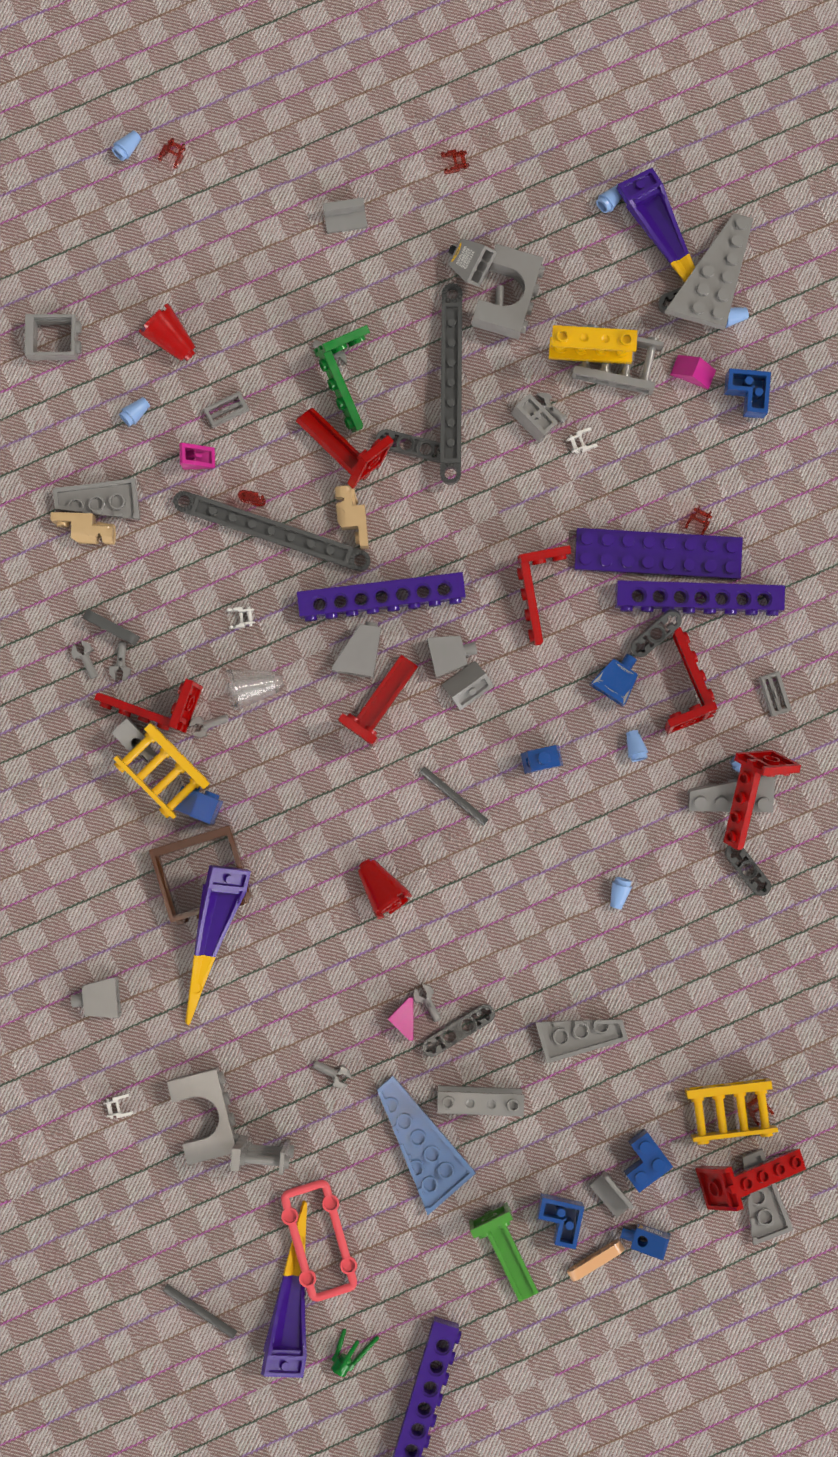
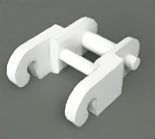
(584, 448)
(242, 624)
(118, 1114)

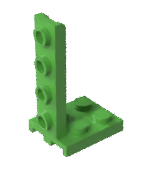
(494, 1226)

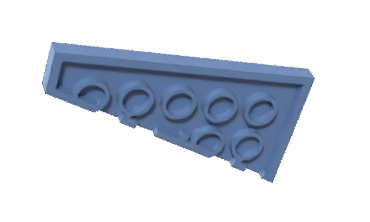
(428, 1153)

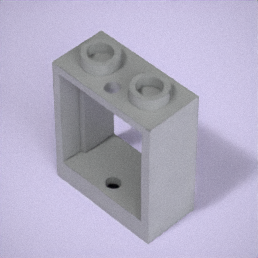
(31, 335)

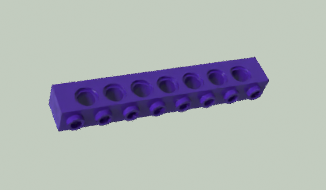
(453, 581)
(773, 593)
(440, 1330)

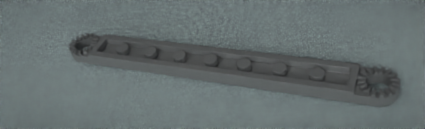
(451, 384)
(271, 531)

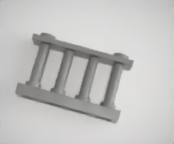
(623, 379)
(480, 1100)
(250, 1153)

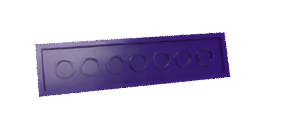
(658, 553)

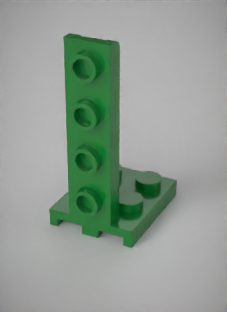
(335, 380)

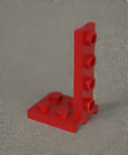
(355, 463)
(528, 593)
(380, 701)
(181, 710)
(697, 712)
(753, 765)
(724, 1190)

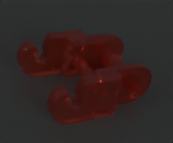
(166, 149)
(453, 153)
(251, 498)
(693, 517)
(752, 1112)

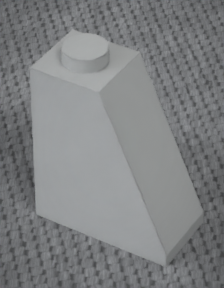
(360, 652)

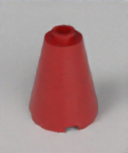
(169, 334)
(382, 889)

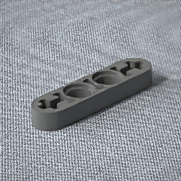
(416, 442)
(459, 1031)

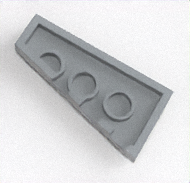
(104, 498)
(720, 796)
(576, 1037)
(765, 1206)

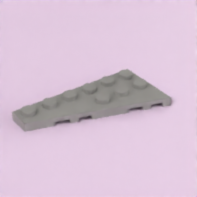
(712, 284)

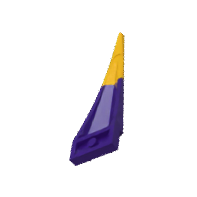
(652, 210)
(219, 903)
(286, 1339)

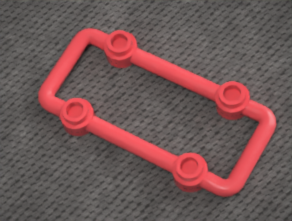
(347, 1264)

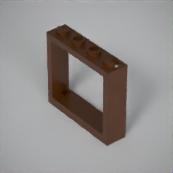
(186, 843)

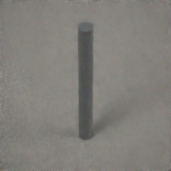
(454, 796)
(197, 1309)

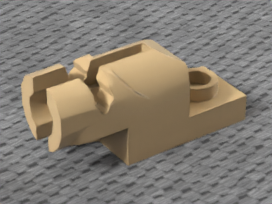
(350, 515)
(84, 527)

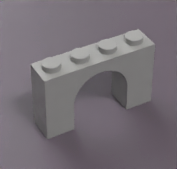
(510, 319)
(209, 1086)

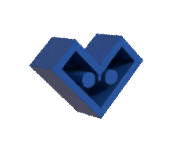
(753, 387)
(201, 806)
(651, 1162)
(566, 1215)

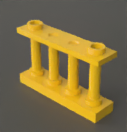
(592, 344)
(182, 764)
(718, 1093)

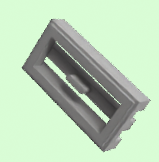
(244, 409)
(767, 696)

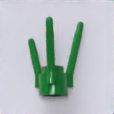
(343, 1362)

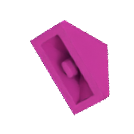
(693, 370)
(196, 456)
(403, 1018)

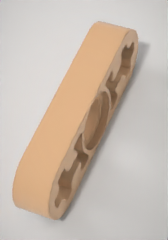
(595, 1260)

